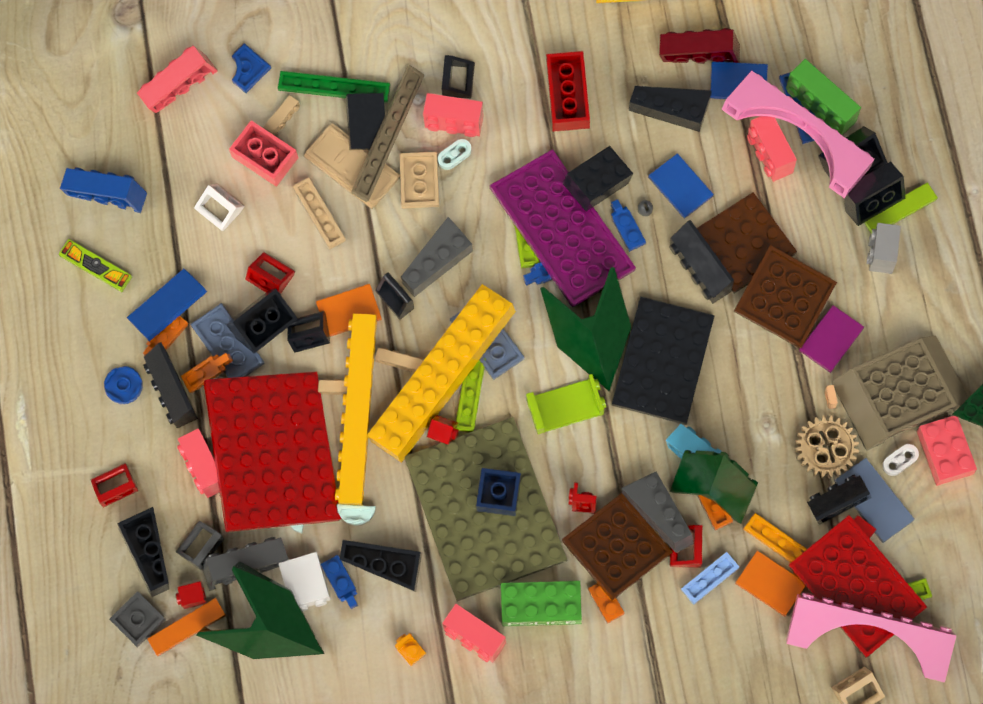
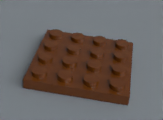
(742, 238)
(785, 296)
(617, 546)

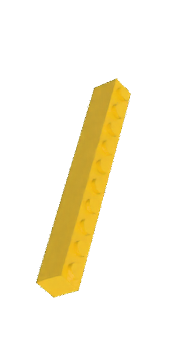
(357, 411)

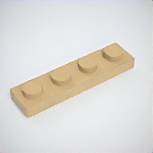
(319, 213)

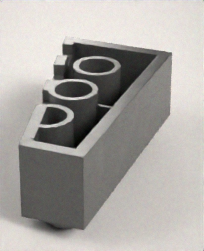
(259, 556)

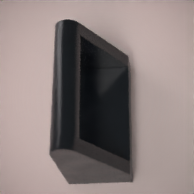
(447, 90)
(394, 296)
(311, 337)

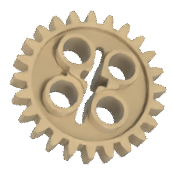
(810, 452)

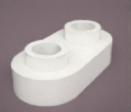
(899, 459)

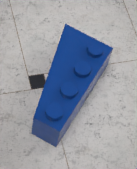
(104, 188)

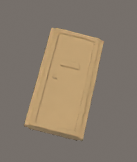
(343, 165)

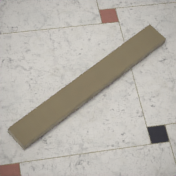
(387, 133)

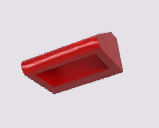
(265, 280)
(117, 493)
(697, 550)

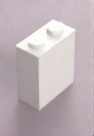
(306, 580)

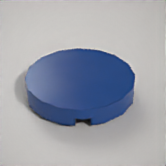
(123, 385)

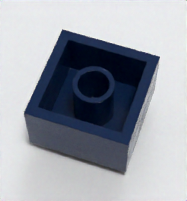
(498, 492)

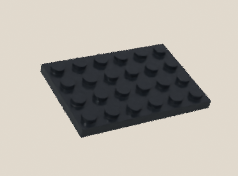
(663, 360)

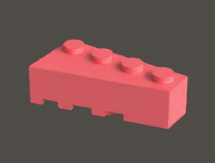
(176, 79)

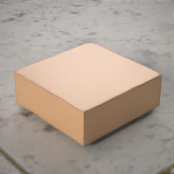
(831, 397)

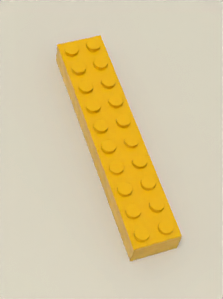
(441, 373)

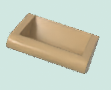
(854, 683)

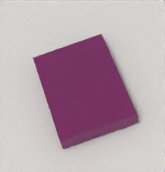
(831, 339)

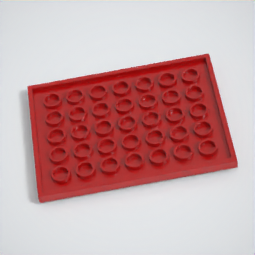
(271, 451)

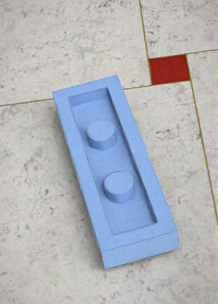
(710, 578)

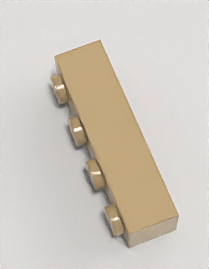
(282, 115)
(398, 360)
(332, 387)

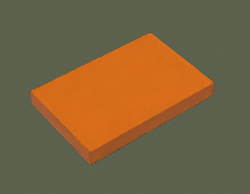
(343, 305)
(770, 583)

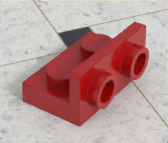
(582, 502)

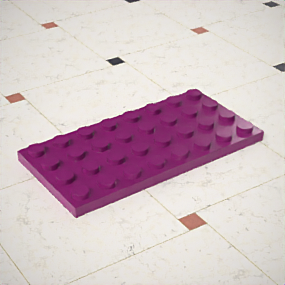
(565, 238)

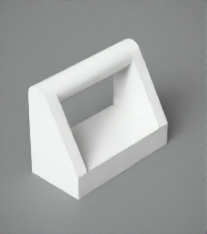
(225, 200)

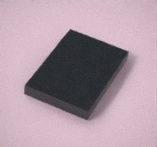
(364, 118)

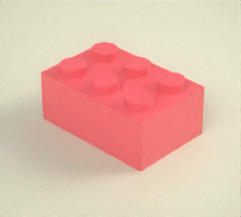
(453, 115)
(771, 147)
(263, 153)
(946, 450)
(200, 462)
(474, 634)

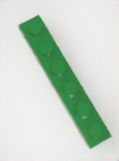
(329, 85)

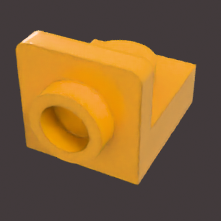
(409, 649)

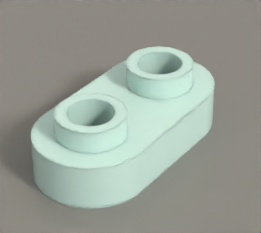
(453, 154)

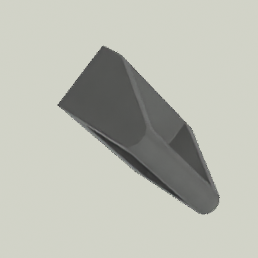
(208, 549)

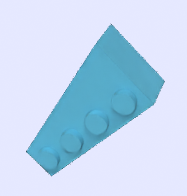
(686, 439)

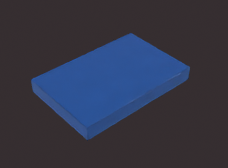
(728, 75)
(680, 186)

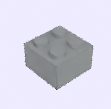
(883, 248)

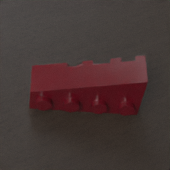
(700, 46)

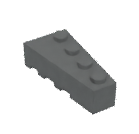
(438, 256)
(659, 510)

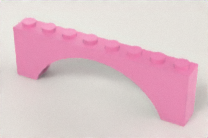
(759, 98)
(815, 617)

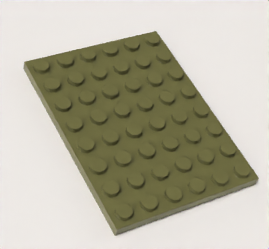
(478, 546)

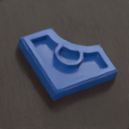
(249, 68)

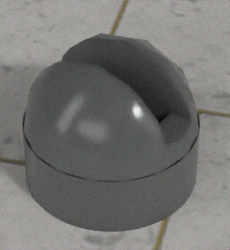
(641, 209)

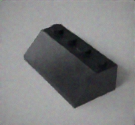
(701, 262)
(170, 387)

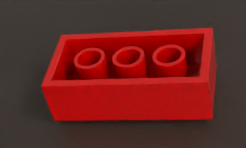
(568, 91)

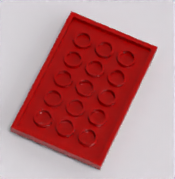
(854, 571)

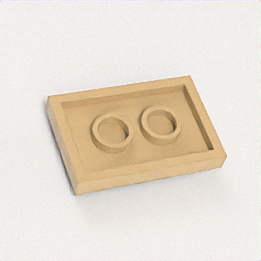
(419, 180)

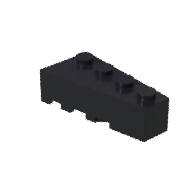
(672, 105)
(144, 545)
(389, 563)

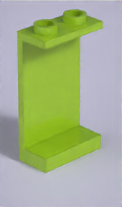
(566, 405)

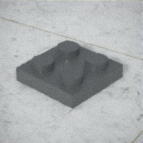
(137, 619)

